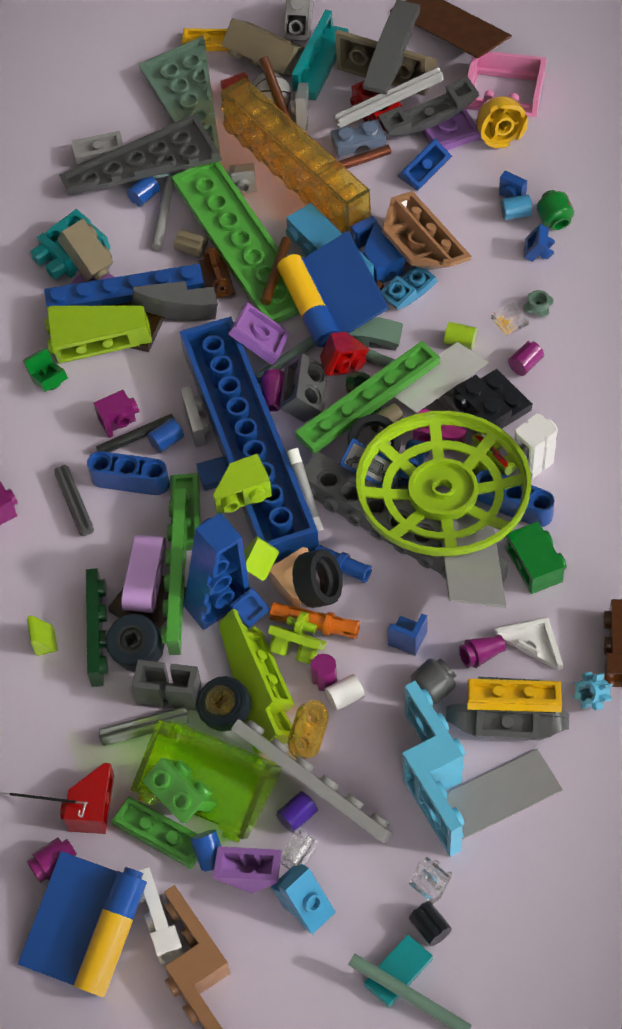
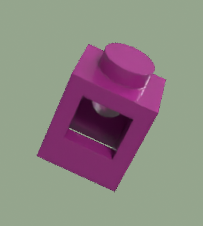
(116, 411)

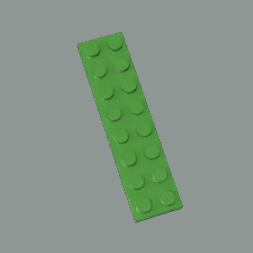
(235, 234)

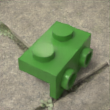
(178, 789)

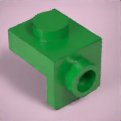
(44, 371)

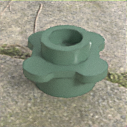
(538, 297)

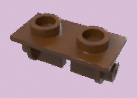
(216, 273)

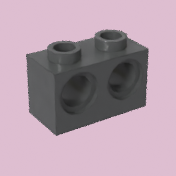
(303, 388)

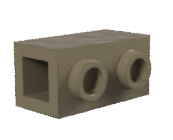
(86, 251)

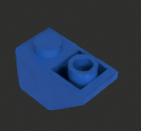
(383, 255)

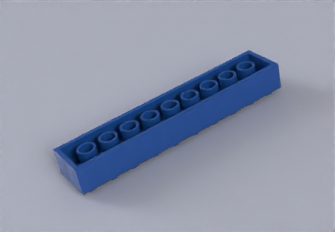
(245, 429)

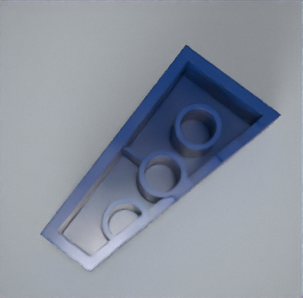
(215, 571)

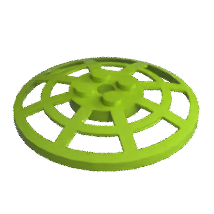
(443, 472)

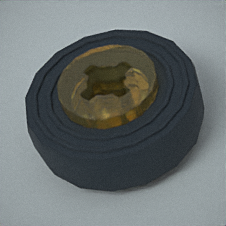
(224, 715)

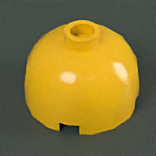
(501, 121)

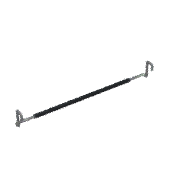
(49, 798)

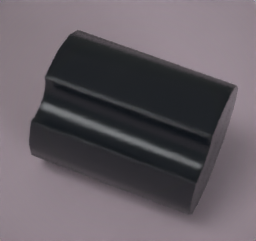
(430, 923)

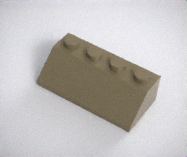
(356, 53)

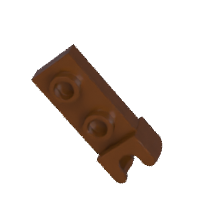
(613, 644)

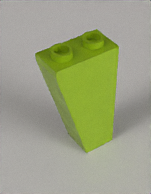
(94, 330)

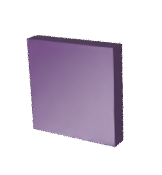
(454, 131)
(259, 333)

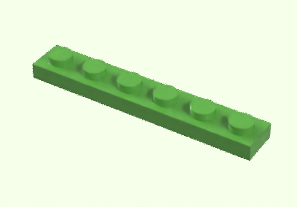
(367, 397)
(175, 581)

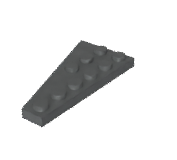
(161, 152)

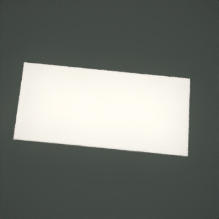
(455, 366)

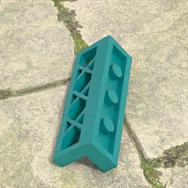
(317, 57)

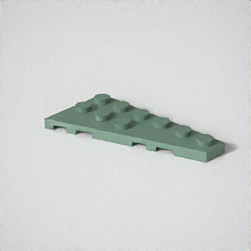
(183, 84)

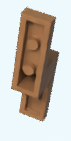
(196, 968)

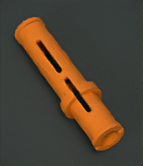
(326, 623)

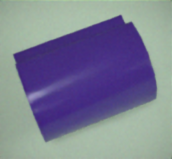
(297, 811)

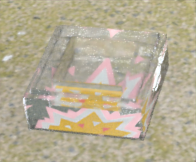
(510, 318)

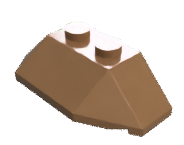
(421, 235)

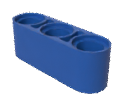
(140, 470)
(538, 499)

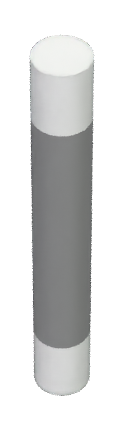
(298, 468)

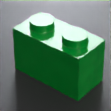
(535, 557)

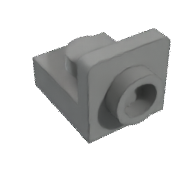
(244, 177)

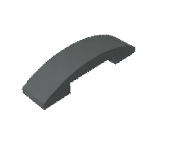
(431, 113)

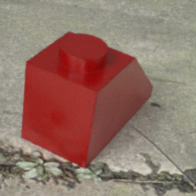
(95, 790)

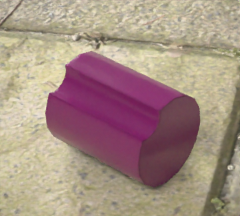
(526, 358)
(323, 671)

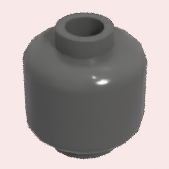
(435, 678)

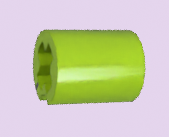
(460, 333)

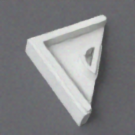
(534, 639)

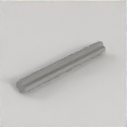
(393, 96)

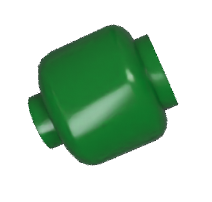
(555, 209)

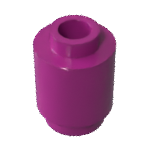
(46, 858)

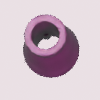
(272, 387)
(480, 650)

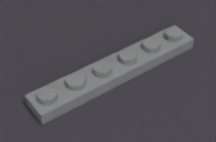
(323, 787)

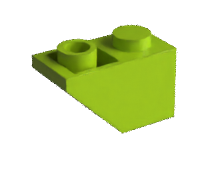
(242, 485)

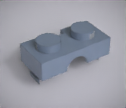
(348, 140)

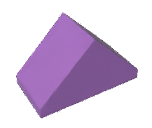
(247, 867)

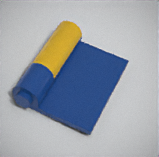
(332, 288)
(83, 923)

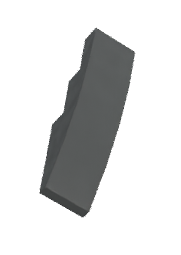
(391, 47)

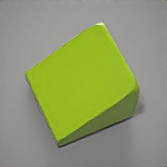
(260, 558)
(41, 636)

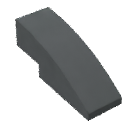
(176, 302)

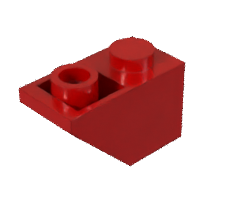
(343, 354)

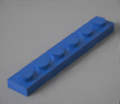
(119, 289)

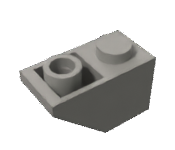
(298, 19)

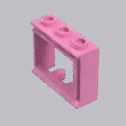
(509, 66)

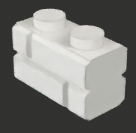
(537, 442)

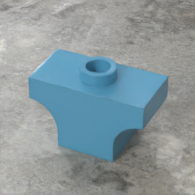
(303, 898)

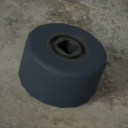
(146, 646)

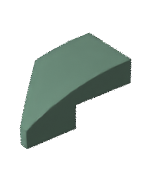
(379, 331)

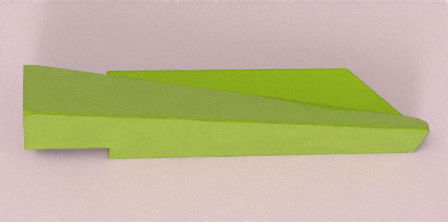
(259, 673)

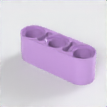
(144, 574)

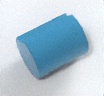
(516, 207)

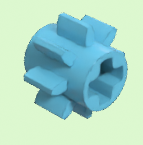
(592, 690)

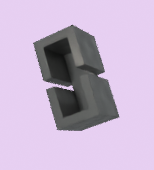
(153, 687)

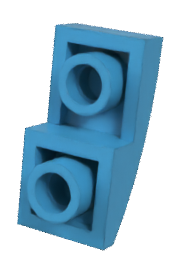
(409, 288)

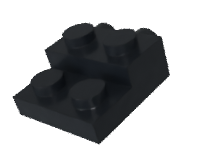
(491, 399)

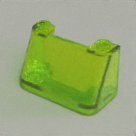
(236, 776)

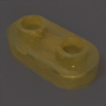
(308, 732)

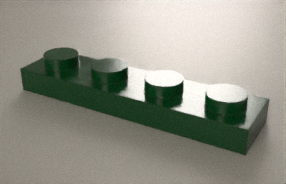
(96, 637)

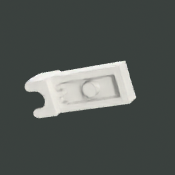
(165, 937)

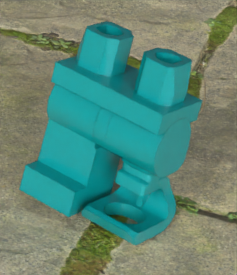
(51, 249)

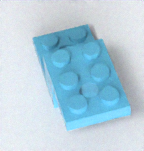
(433, 767)

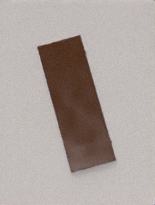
(458, 27)

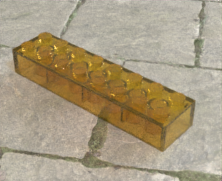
(294, 156)

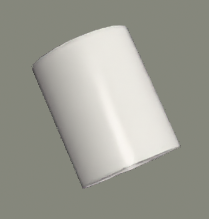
(345, 692)

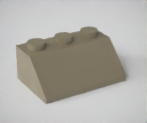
(256, 42)

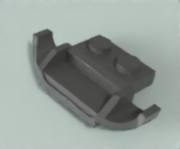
(507, 723)

